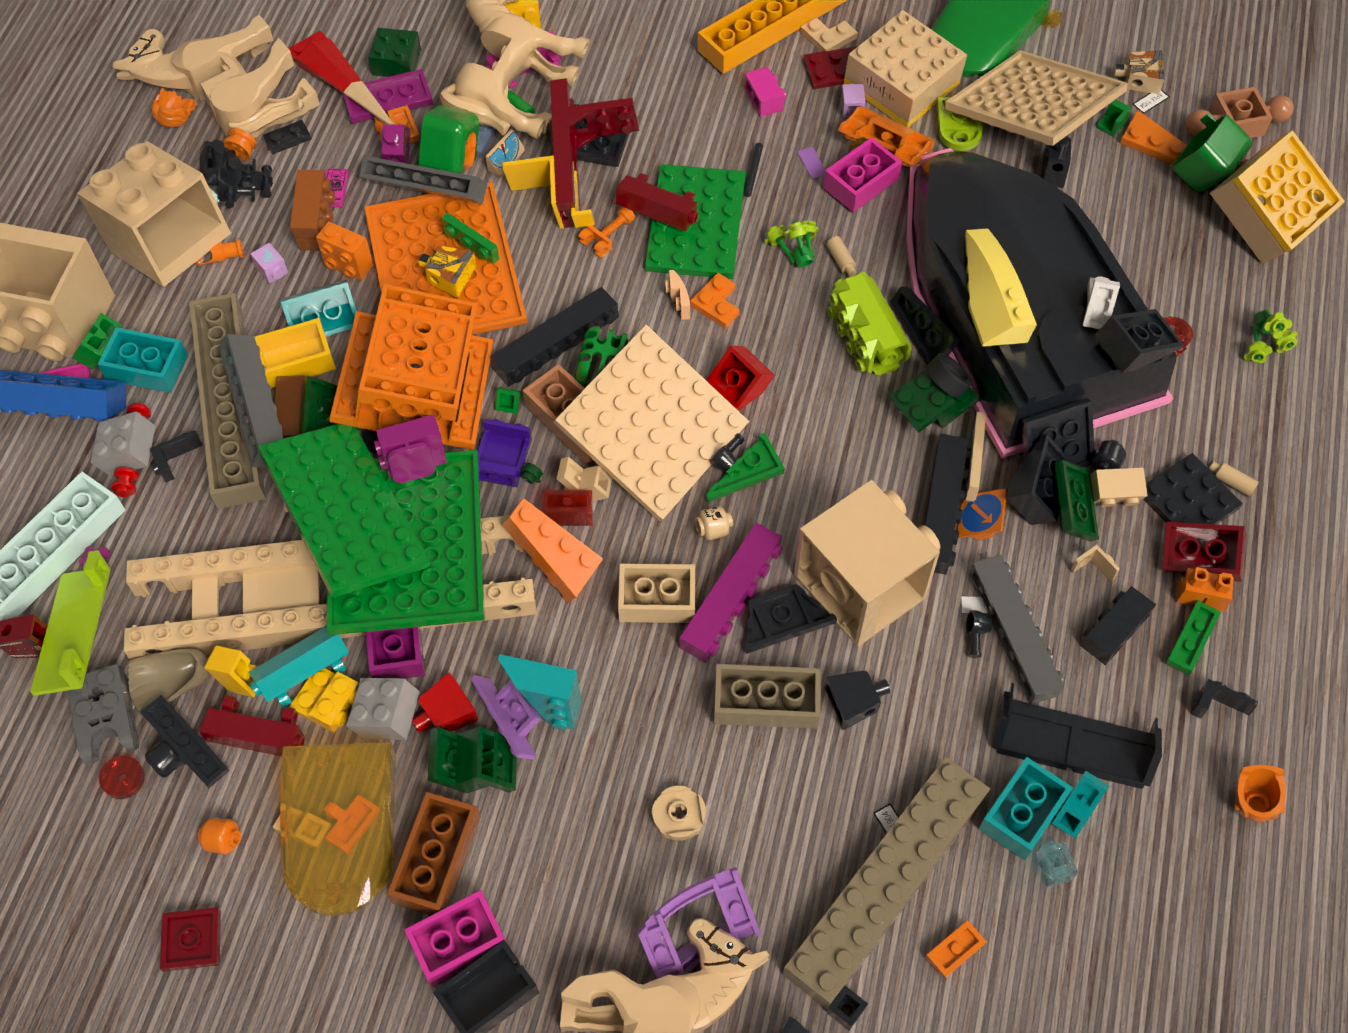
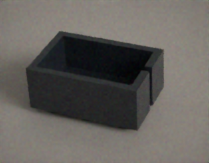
(487, 991)

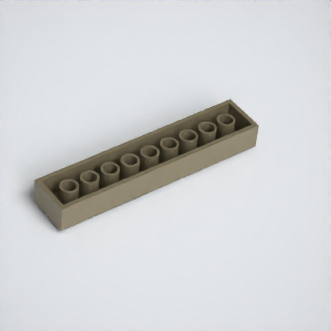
(228, 463)
(885, 883)

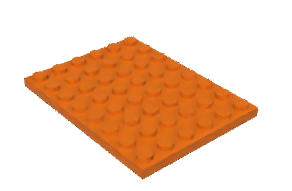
(414, 226)

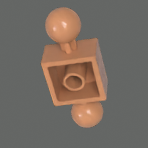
(1246, 109)

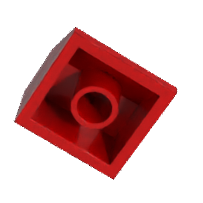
(740, 376)

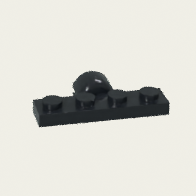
(180, 745)

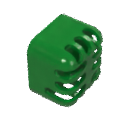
(594, 344)

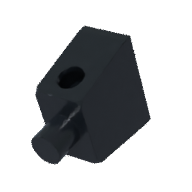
(1060, 154)
(855, 696)

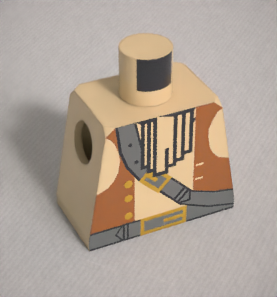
(1142, 71)

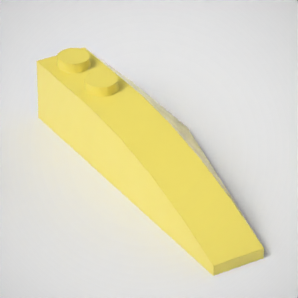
(995, 293)

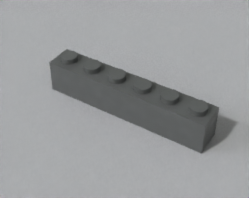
(423, 179)
(250, 394)
(1016, 629)

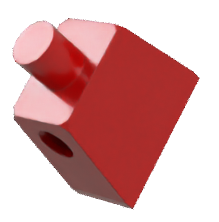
(445, 707)

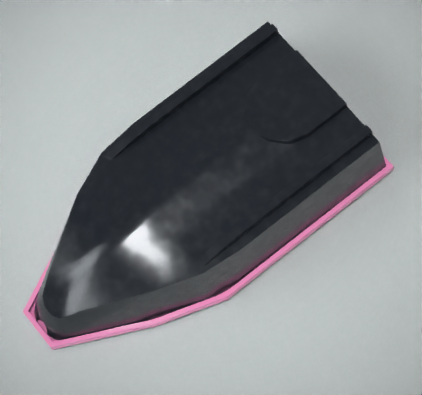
(1054, 257)

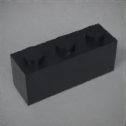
(1117, 624)

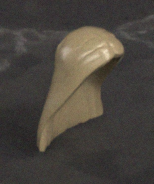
(165, 674)

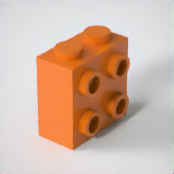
(345, 251)

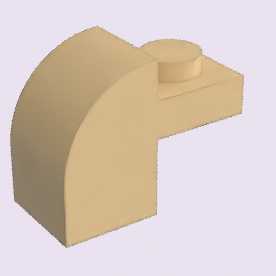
(590, 478)

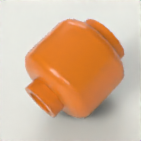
(219, 835)

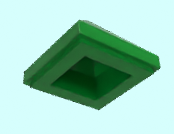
(507, 400)

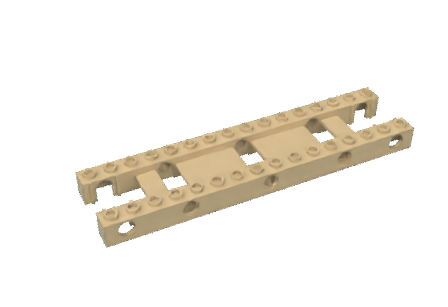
(278, 596)

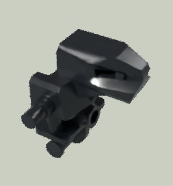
(233, 178)

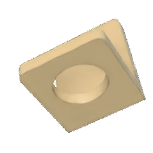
(1100, 559)

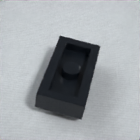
(287, 137)

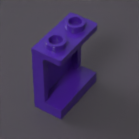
(503, 452)

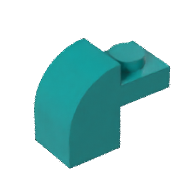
(1080, 804)

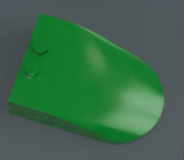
(989, 29)

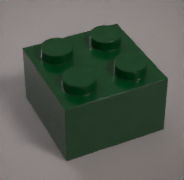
(394, 52)

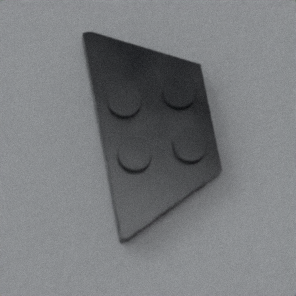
(783, 617)

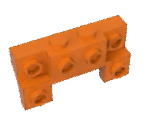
(900, 140)

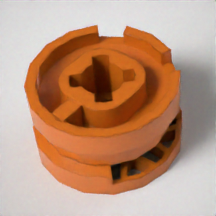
(241, 142)

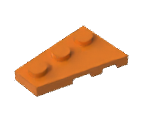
(1152, 139)

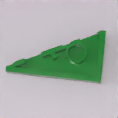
(754, 467)

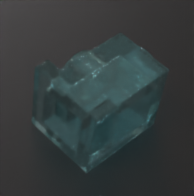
(1060, 854)

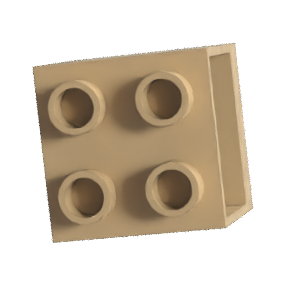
(154, 212)
(48, 291)
(866, 561)

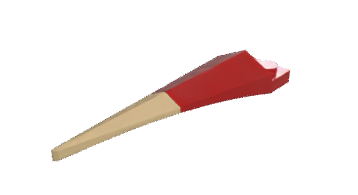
(324, 60)

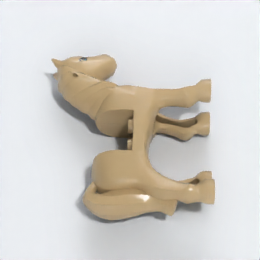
(515, 44)

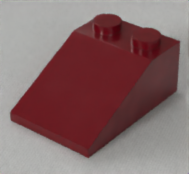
(1204, 546)

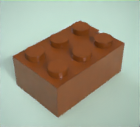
(311, 207)

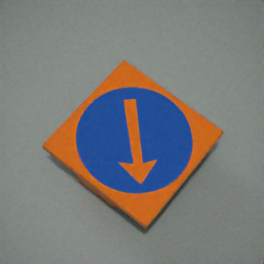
(983, 515)

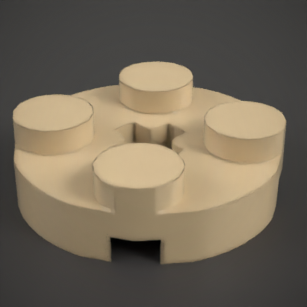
(669, 825)

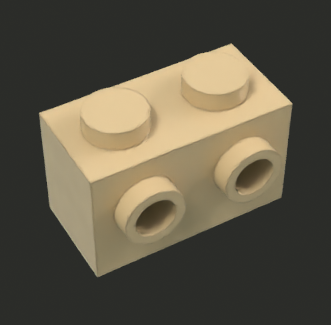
(1118, 486)

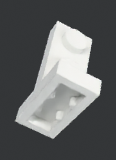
(1101, 301)

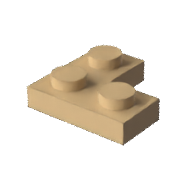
(828, 39)

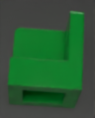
(1114, 118)

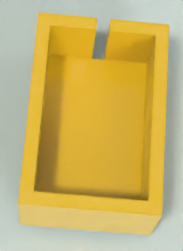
(295, 351)

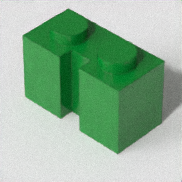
(95, 341)

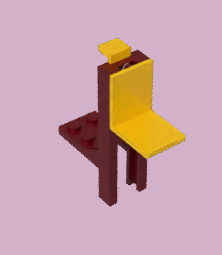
(562, 168)

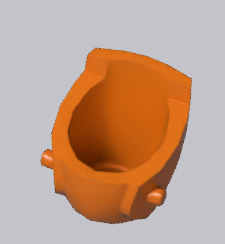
(1260, 792)

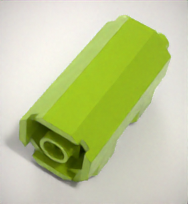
(869, 323)

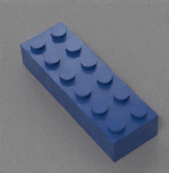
(61, 395)

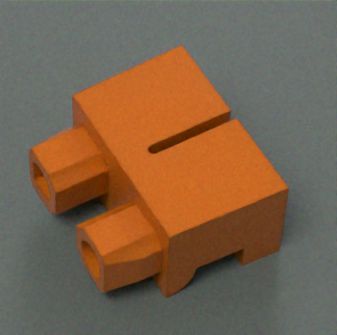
(1206, 587)

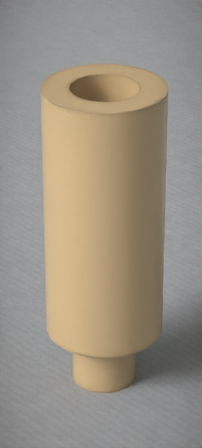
(841, 255)
(1234, 478)

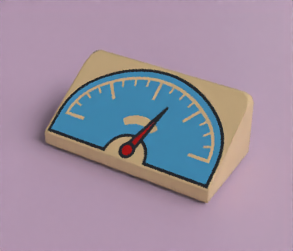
(506, 150)

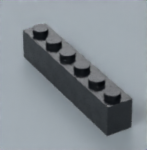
(554, 337)
(946, 494)

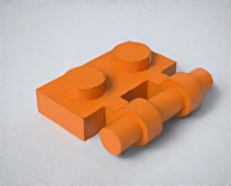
(400, 116)

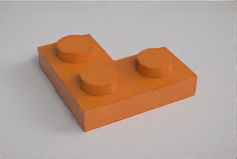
(712, 302)

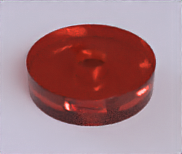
(129, 785)

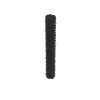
(753, 170)

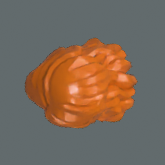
(171, 110)

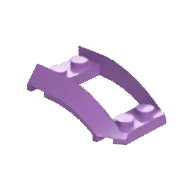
(736, 909)

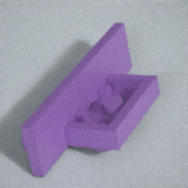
(511, 712)

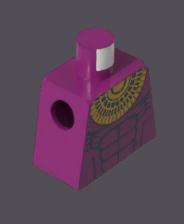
(396, 142)

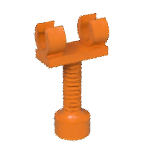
(604, 243)

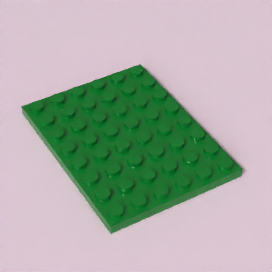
(447, 522)

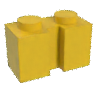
(231, 670)

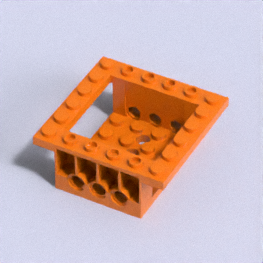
(384, 390)

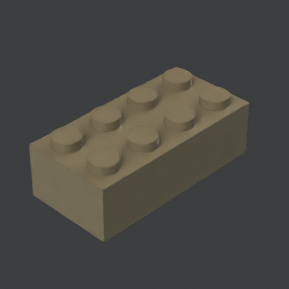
(767, 696)

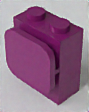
(410, 449)

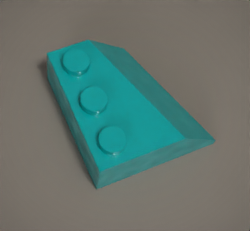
(547, 688)

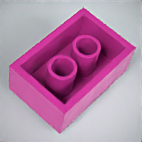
(862, 174)
(454, 938)

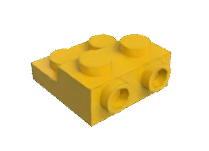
(326, 699)

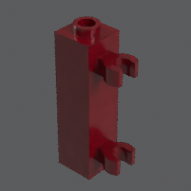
(657, 202)
(251, 732)

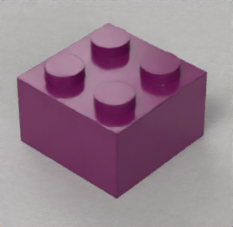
(396, 653)

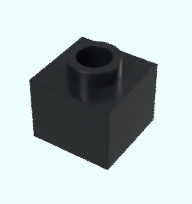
(851, 1000)

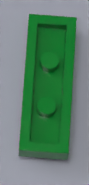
(470, 238)
(1193, 637)

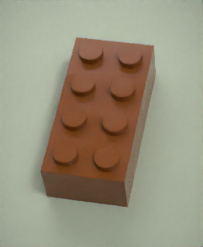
(434, 854)

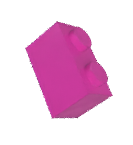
(764, 91)

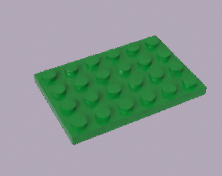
(713, 240)

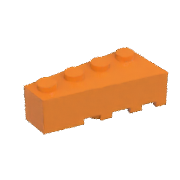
(553, 549)

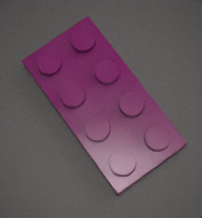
(392, 93)

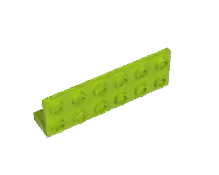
(72, 628)

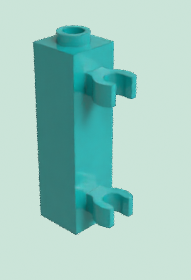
(297, 664)

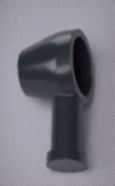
(724, 458)
(977, 624)

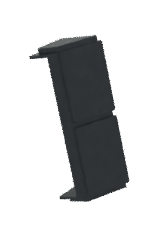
(1077, 743)

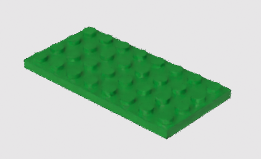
(343, 508)

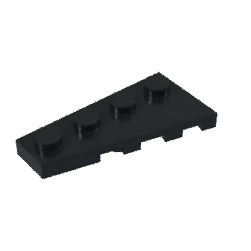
(923, 325)

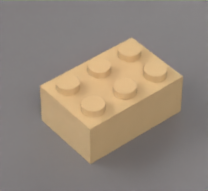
(656, 593)

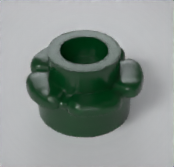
(531, 473)

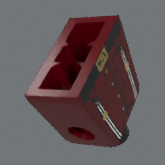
(22, 636)

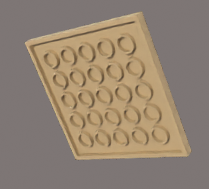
(1036, 97)
(651, 422)

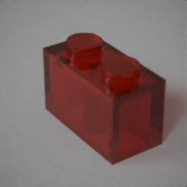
(569, 507)

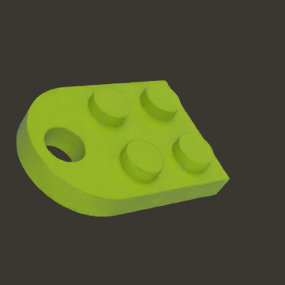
(956, 126)

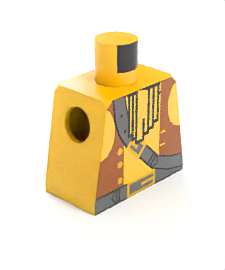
(449, 268)

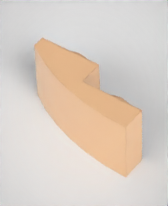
(678, 294)

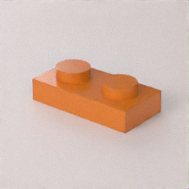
(955, 949)

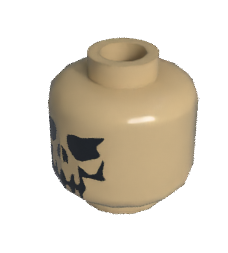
(713, 523)

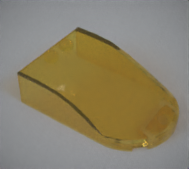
(337, 824)

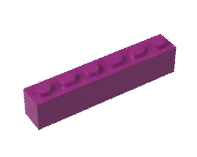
(730, 592)

